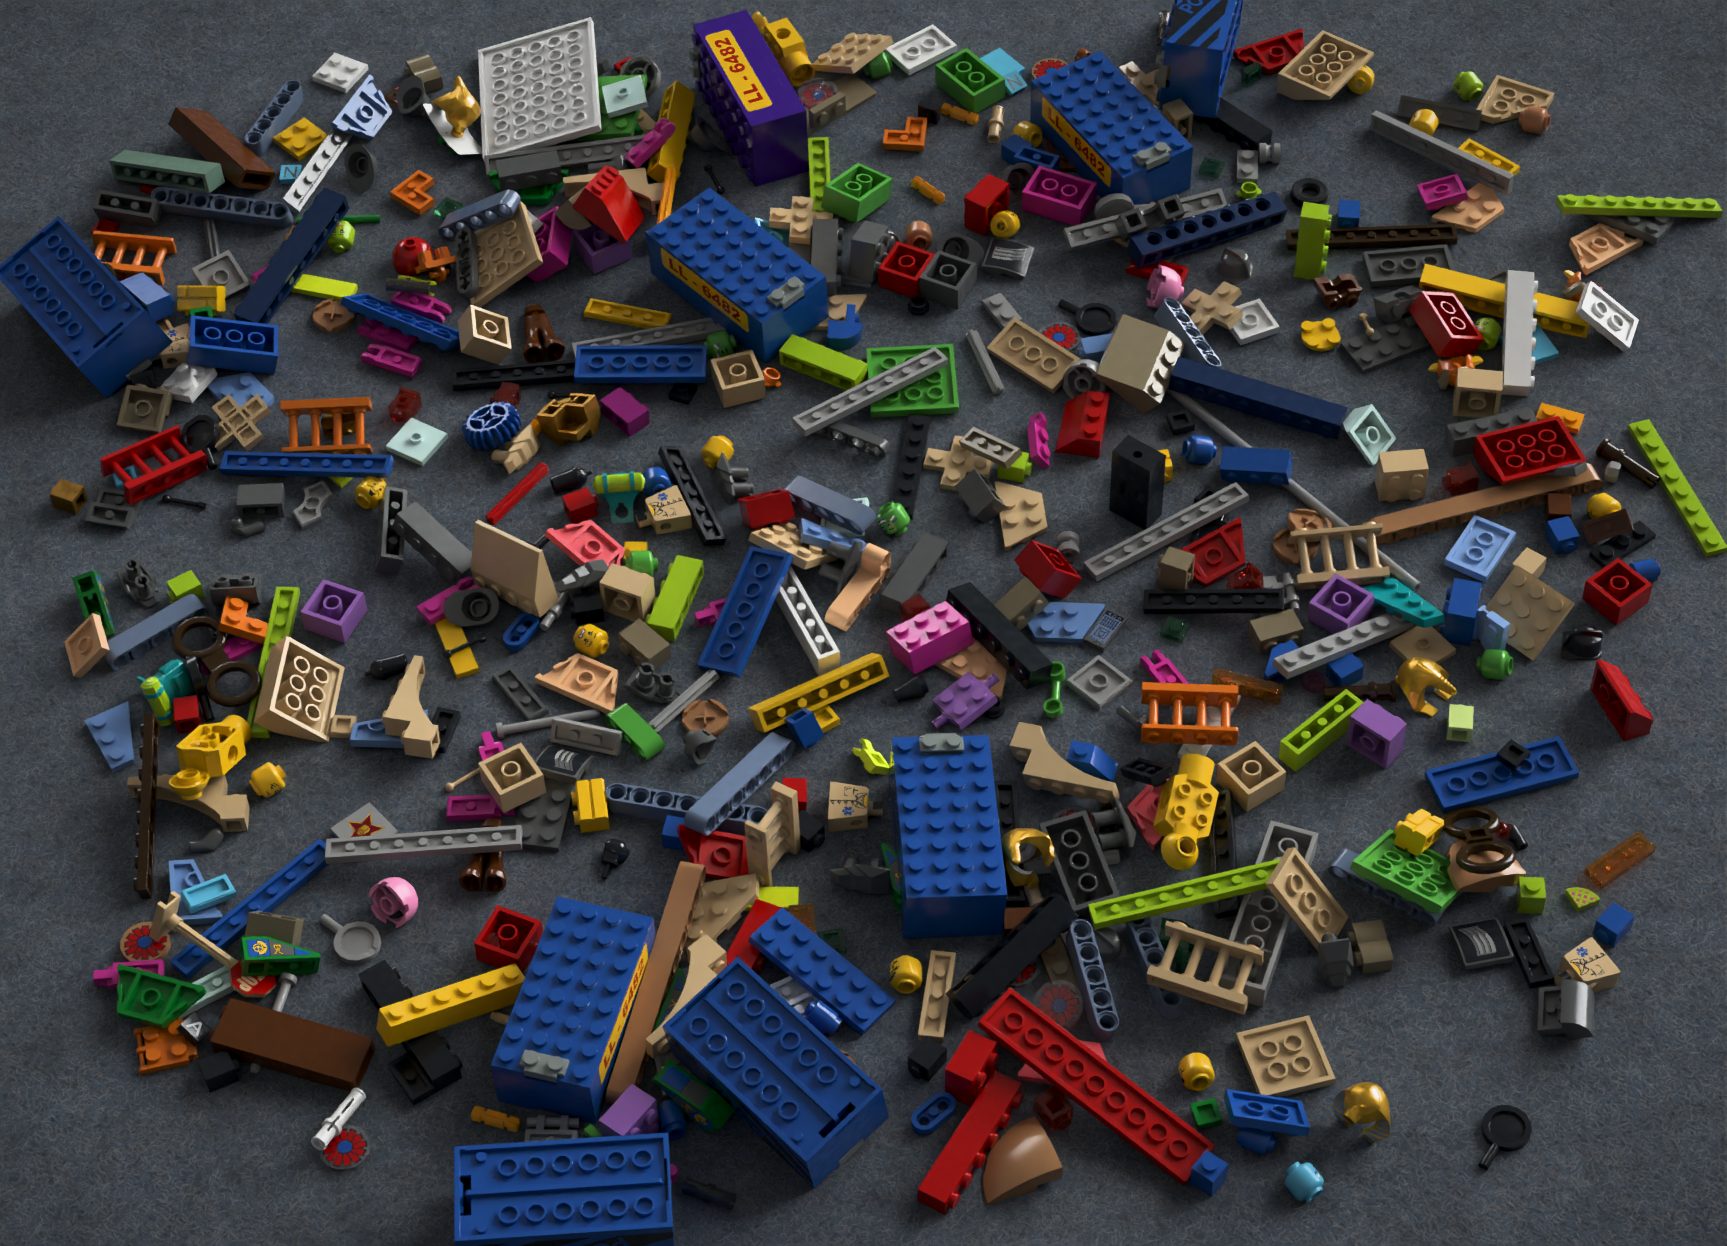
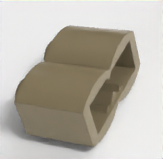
(426, 70)
(1370, 946)

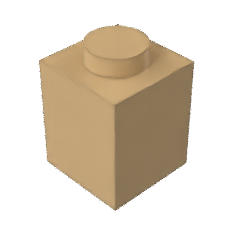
(1531, 562)

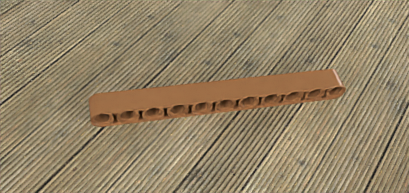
(1483, 503)
(657, 978)

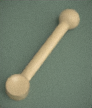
(1369, 331)
(450, 786)

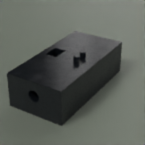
(1137, 482)

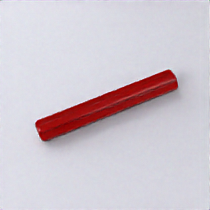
(517, 493)

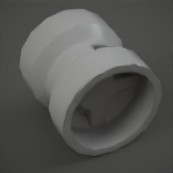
(1264, 153)
(1068, 545)

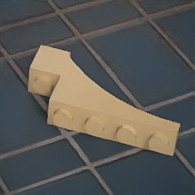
(646, 194)
(406, 716)
(1051, 772)
(225, 809)
(705, 962)

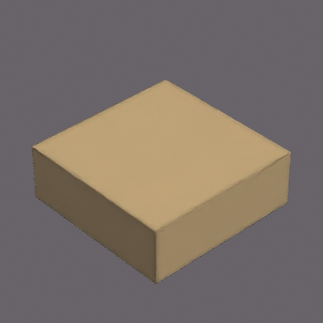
(342, 726)

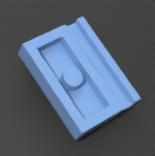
(1490, 629)

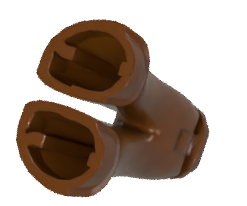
(536, 326)
(495, 878)

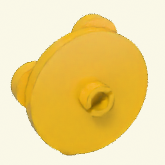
(1320, 335)

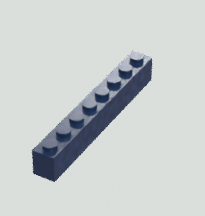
(293, 258)
(1257, 398)

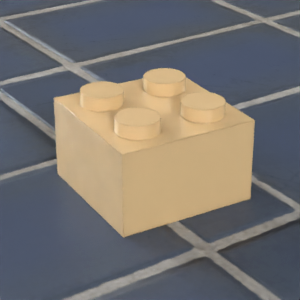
(484, 334)
(738, 378)
(1477, 393)
(1401, 475)
(627, 593)
(1251, 776)
(512, 777)

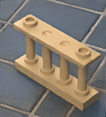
(1373, 574)
(774, 834)
(1208, 991)

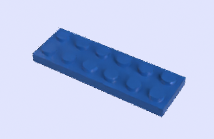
(402, 319)
(641, 364)
(745, 611)
(1487, 779)
(822, 971)

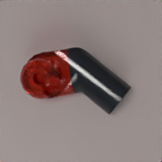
(1512, 833)

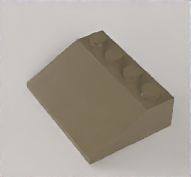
(1139, 362)

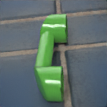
(1053, 706)

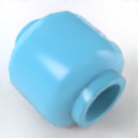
(1304, 1181)

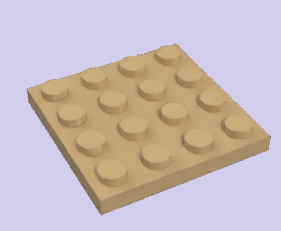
(505, 255)

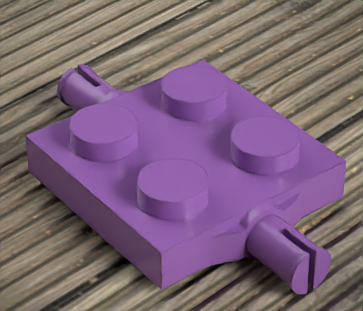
(965, 700)

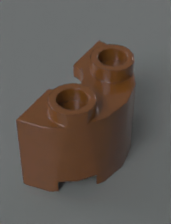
(1338, 292)

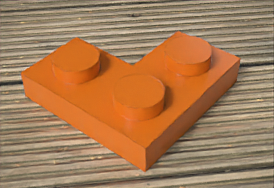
(909, 139)
(411, 192)
(235, 621)

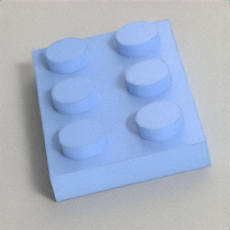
(1479, 548)

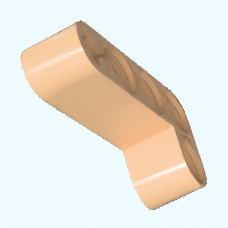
(873, 569)

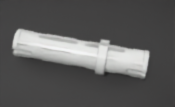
(350, 1103)

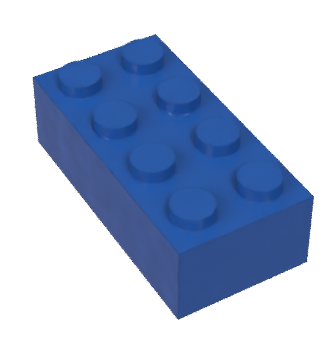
(232, 344)

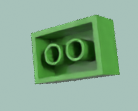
(970, 81)
(856, 192)

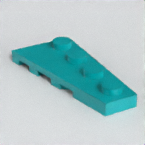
(1402, 600)

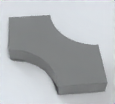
(310, 510)

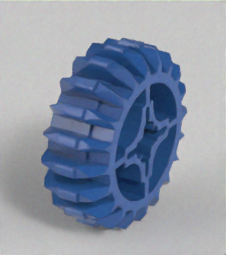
(491, 426)

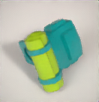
(618, 489)
(169, 683)

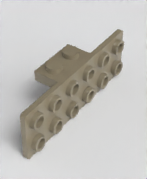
(850, 95)

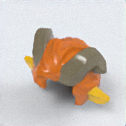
(1573, 287)
(1448, 369)

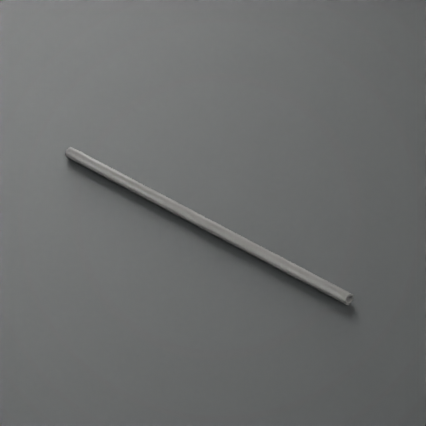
(1294, 488)

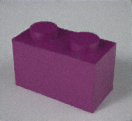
(625, 411)

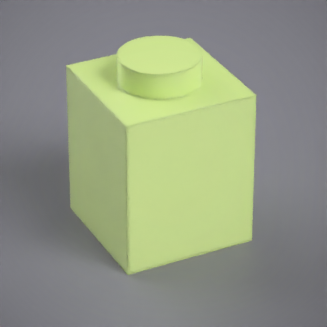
(1459, 723)

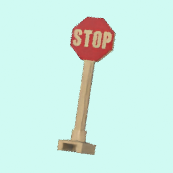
(166, 920)

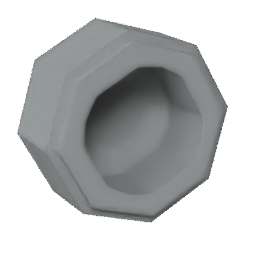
(1612, 472)

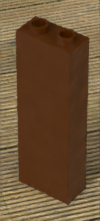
(221, 147)
(292, 1045)

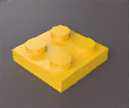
(300, 139)

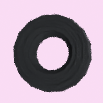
(1309, 184)

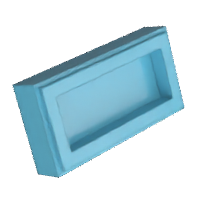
(208, 893)

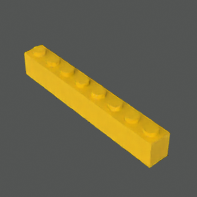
(1488, 298)

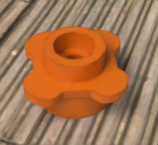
(771, 377)

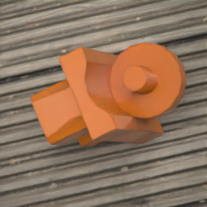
(443, 260)

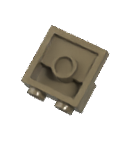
(144, 408)

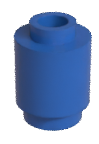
(1647, 568)
(822, 1017)
(672, 1119)
(1257, 1140)

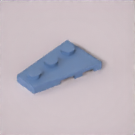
(821, 536)
(373, 734)
(113, 736)
(184, 875)

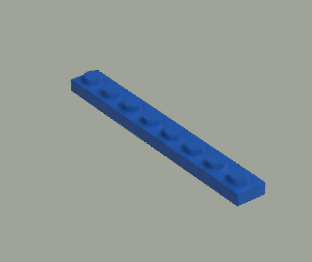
(306, 464)
(263, 899)

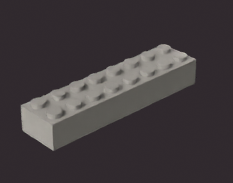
(1262, 917)

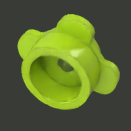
(1249, 190)

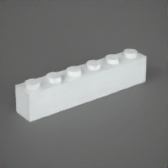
(1517, 333)
(807, 625)

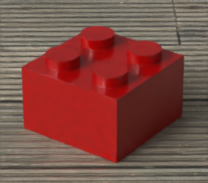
(985, 201)
(903, 268)
(766, 508)
(1047, 569)
(1617, 591)
(508, 939)
(971, 1067)

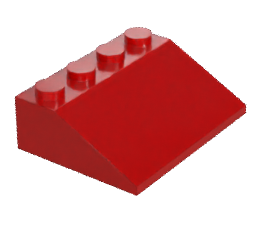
(610, 204)
(1526, 450)

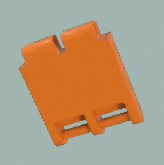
(163, 1048)

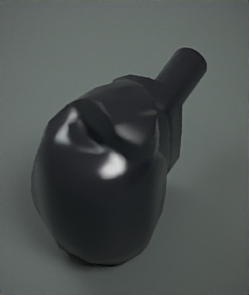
(614, 853)

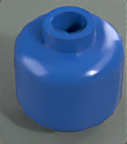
(1198, 449)
(655, 481)

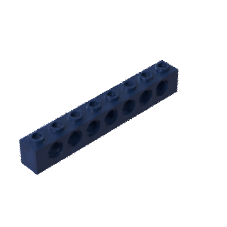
(1206, 229)

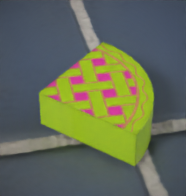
(1581, 898)

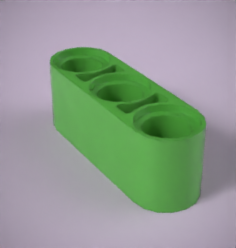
(636, 731)

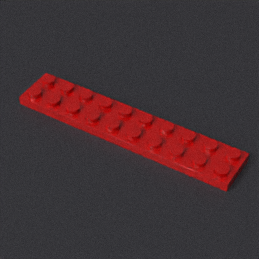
(1095, 1085)

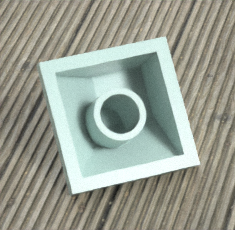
(1369, 432)

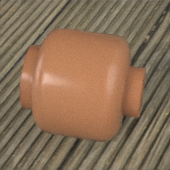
(1534, 120)
(919, 235)

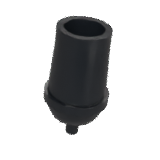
(569, 479)
(388, 666)

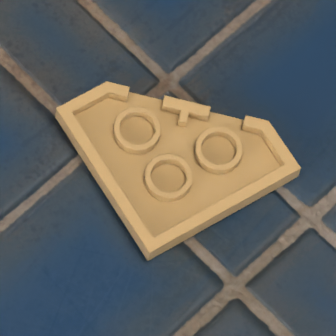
(1509, 97)
(722, 906)

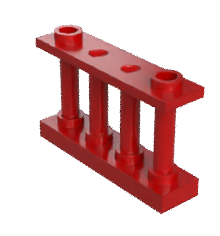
(161, 478)

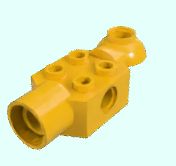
(787, 48)
(209, 753)
(1186, 811)

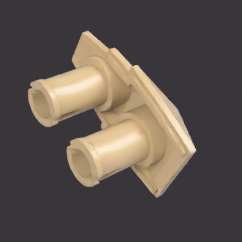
(519, 452)

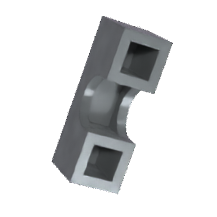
(1161, 214)

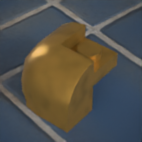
(570, 418)

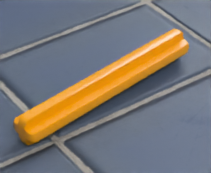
(667, 193)

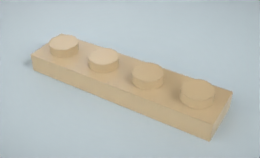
(935, 1000)

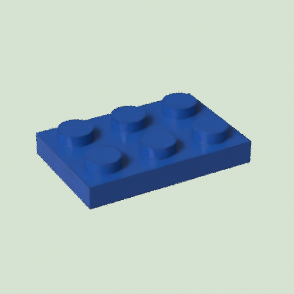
(1266, 1113)

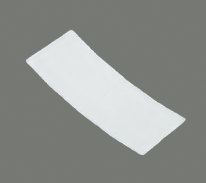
(461, 145)

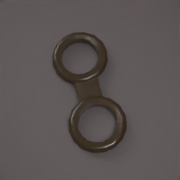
(217, 662)
(1478, 840)

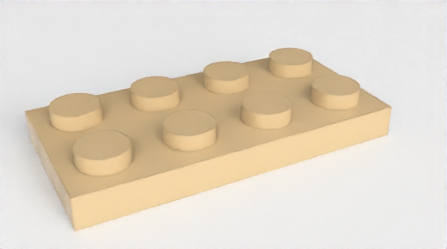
(1032, 354)
(1305, 897)

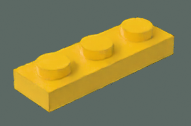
(1489, 156)

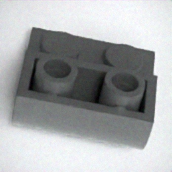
(245, 587)
(1566, 1010)

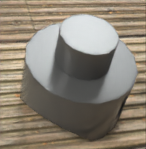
(699, 745)

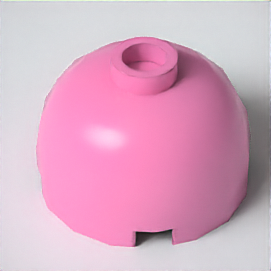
(1164, 283)
(394, 895)

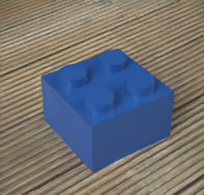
(1460, 611)

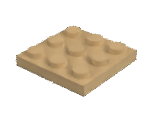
(852, 53)
(787, 539)
(1530, 609)
(1285, 1058)

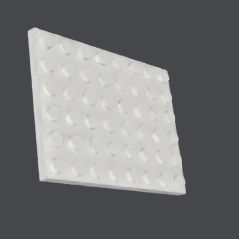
(539, 89)

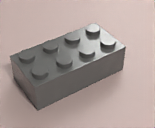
(1079, 863)

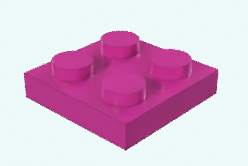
(1442, 192)

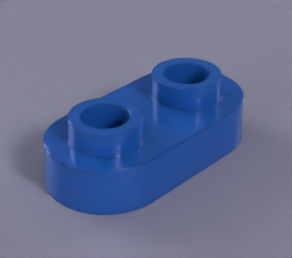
(519, 632)
(932, 1114)

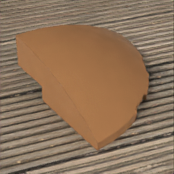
(1471, 882)
(1020, 1162)

